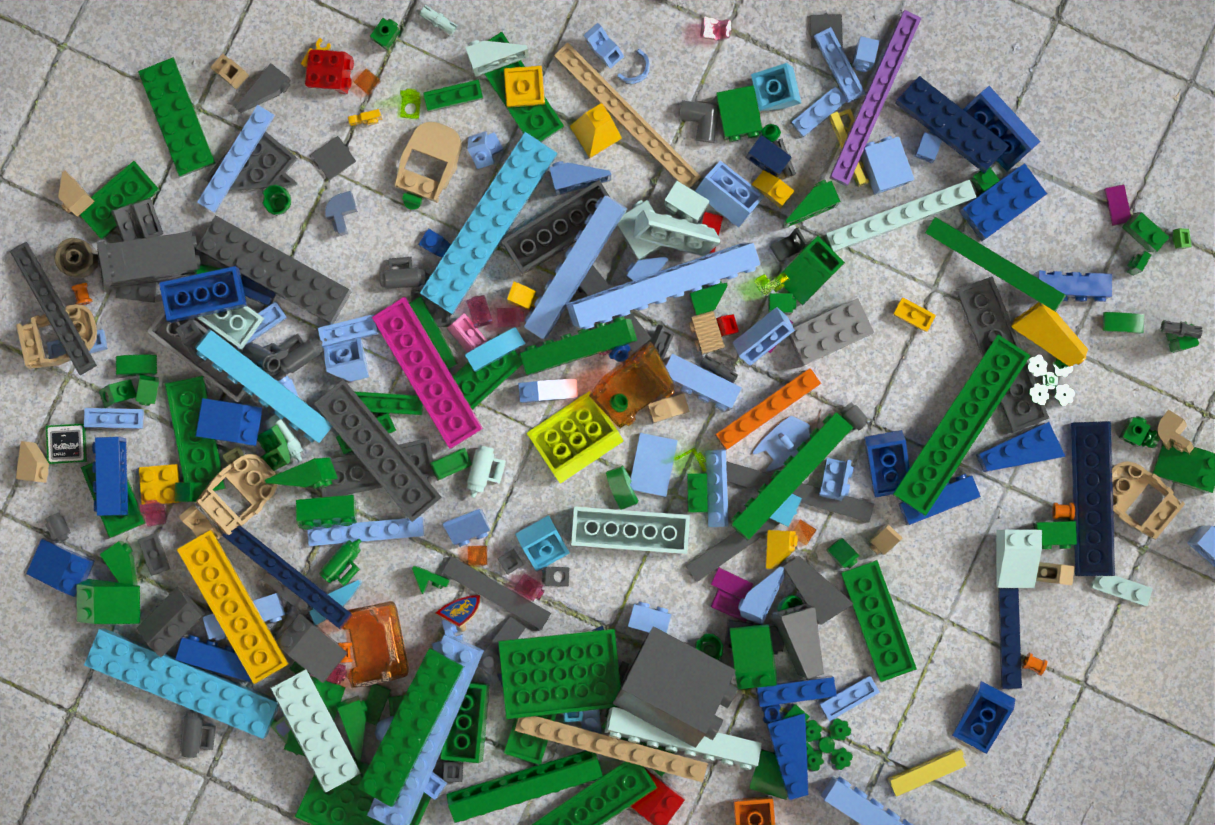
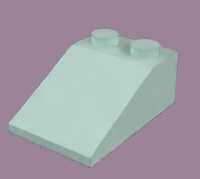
(490, 55)
(234, 325)
(1017, 558)

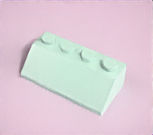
(675, 233)

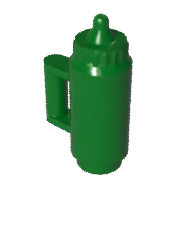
(340, 562)

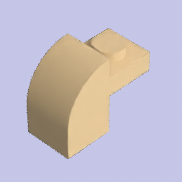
(229, 71)
(1170, 432)
(199, 521)

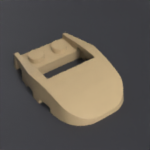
(435, 141)
(31, 339)
(248, 477)
(1128, 483)

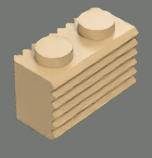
(706, 332)

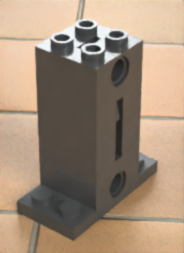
(147, 260)

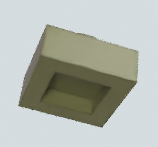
(233, 455)

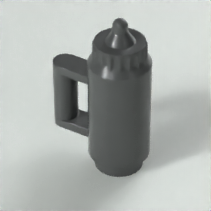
(403, 277)
(302, 354)
(264, 357)
(192, 733)

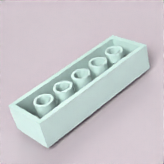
(630, 530)
(315, 730)

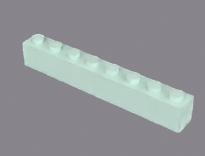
(900, 216)
(724, 747)

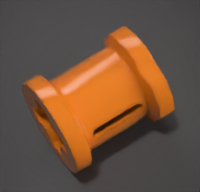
(81, 294)
(1063, 511)
(346, 646)
(1034, 664)

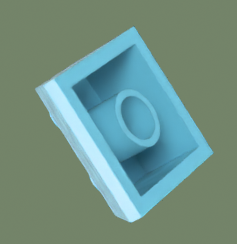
(776, 88)
(542, 543)

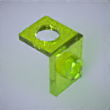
(413, 97)
(698, 456)

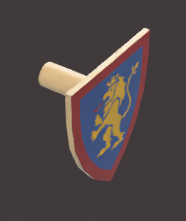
(460, 611)

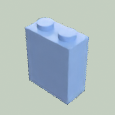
(886, 165)

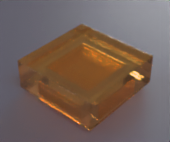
(367, 81)
(804, 532)
(477, 555)

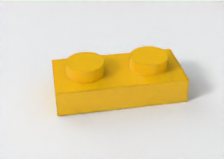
(914, 314)

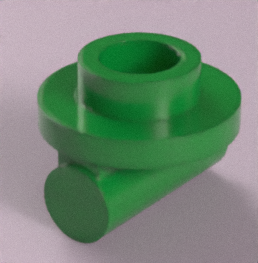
(412, 201)

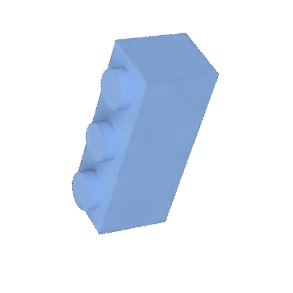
(763, 336)

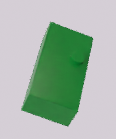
(468, 730)

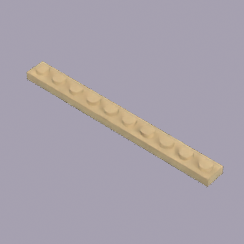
(626, 116)
(612, 747)

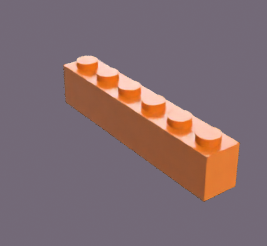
(768, 409)

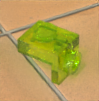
(766, 287)

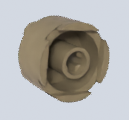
(65, 258)

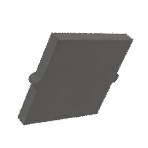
(822, 22)
(333, 158)

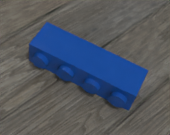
(953, 495)
(211, 657)
(796, 691)

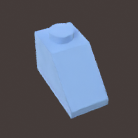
(645, 267)

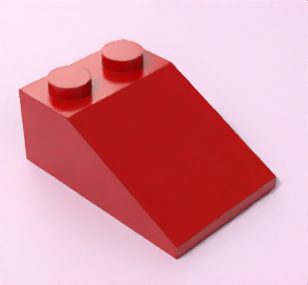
(660, 804)

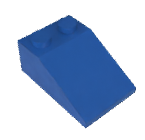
(229, 422)
(887, 461)
(59, 567)
(984, 717)

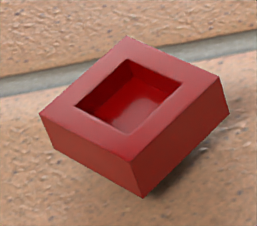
(727, 325)

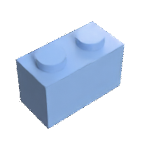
(865, 54)
(645, 618)

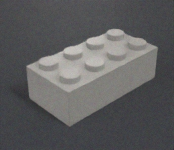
(830, 332)

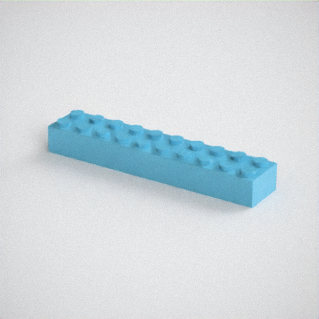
(489, 223)
(182, 683)

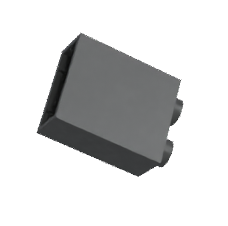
(677, 688)

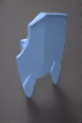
(784, 441)

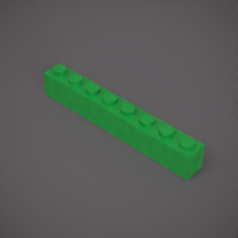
(791, 477)
(524, 785)

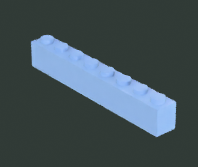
(575, 267)

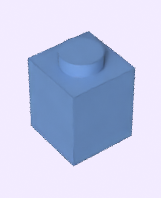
(928, 147)

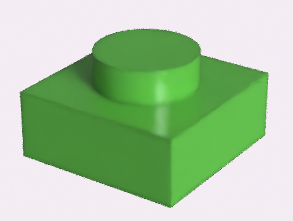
(1181, 238)

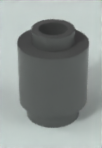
(854, 416)
(57, 527)

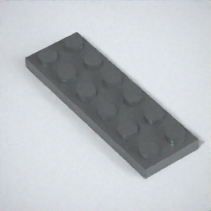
(356, 478)

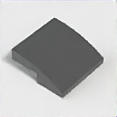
(137, 220)

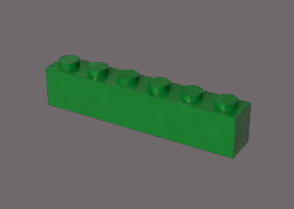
(579, 346)

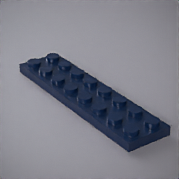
(1093, 498)

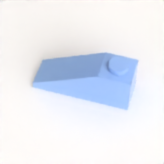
(760, 598)

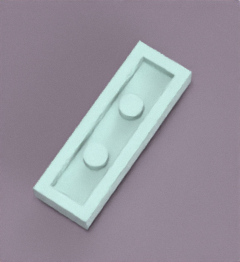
(1122, 588)

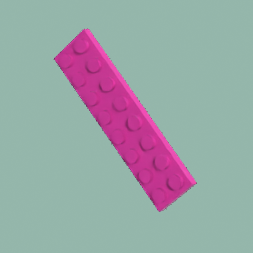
(427, 373)

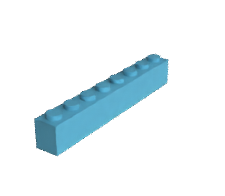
(263, 385)

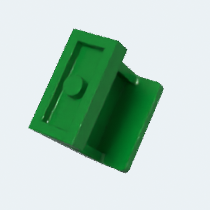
(739, 113)

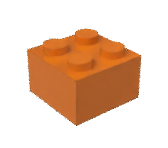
(754, 811)

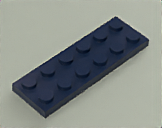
(952, 124)

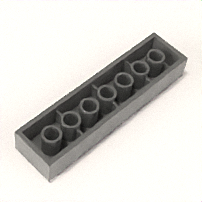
(274, 270)

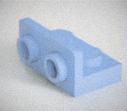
(835, 479)

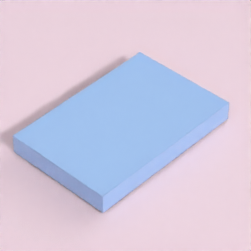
(653, 464)

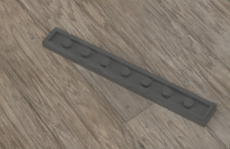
(53, 308)
(810, 495)

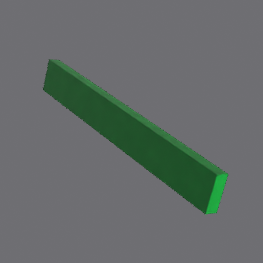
(995, 264)

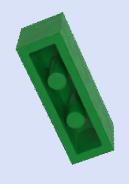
(326, 512)

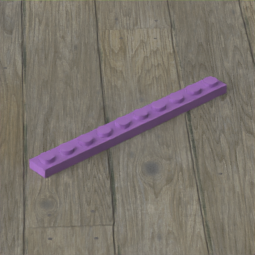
(875, 98)

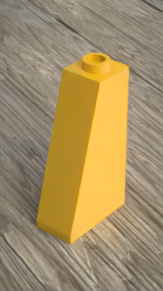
(1051, 333)

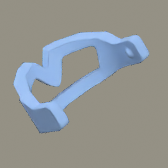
(641, 77)

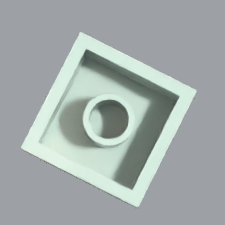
(685, 203)

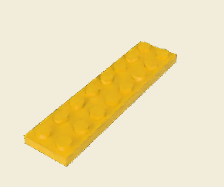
(232, 606)

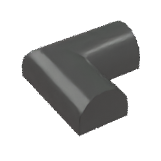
(705, 115)

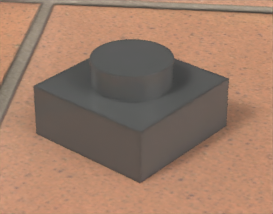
(510, 561)

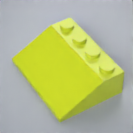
(574, 437)

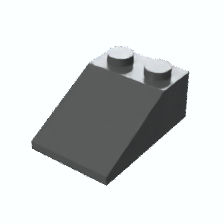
(311, 647)

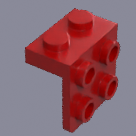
(329, 70)

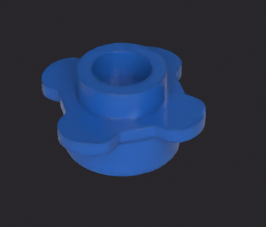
(620, 356)
(771, 718)

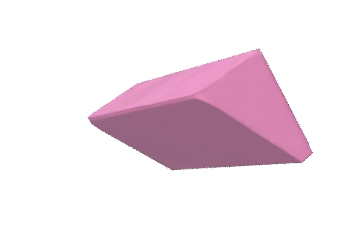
(466, 334)

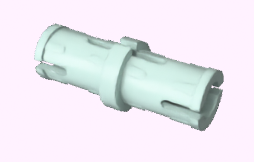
(438, 20)

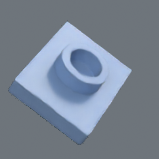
(479, 150)

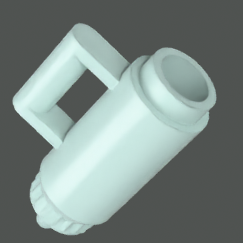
(292, 442)
(481, 468)

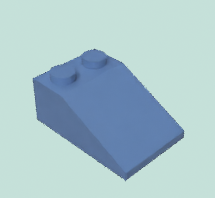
(572, 177)
(467, 527)

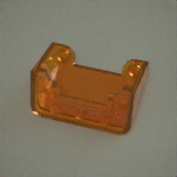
(640, 379)
(376, 645)

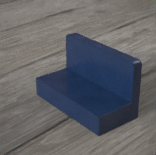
(768, 156)
(257, 292)

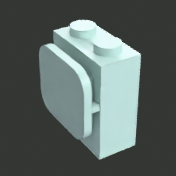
(626, 228)

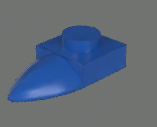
(434, 243)

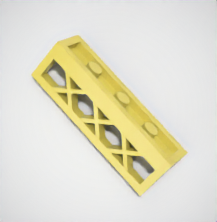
(842, 135)
(927, 771)

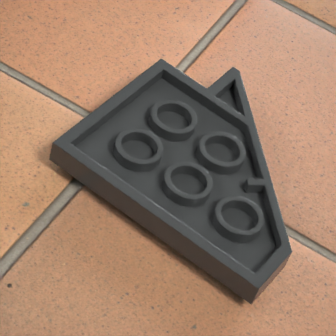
(264, 167)

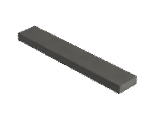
(724, 551)
(496, 592)

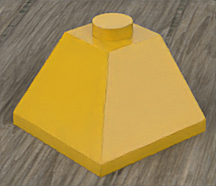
(595, 130)

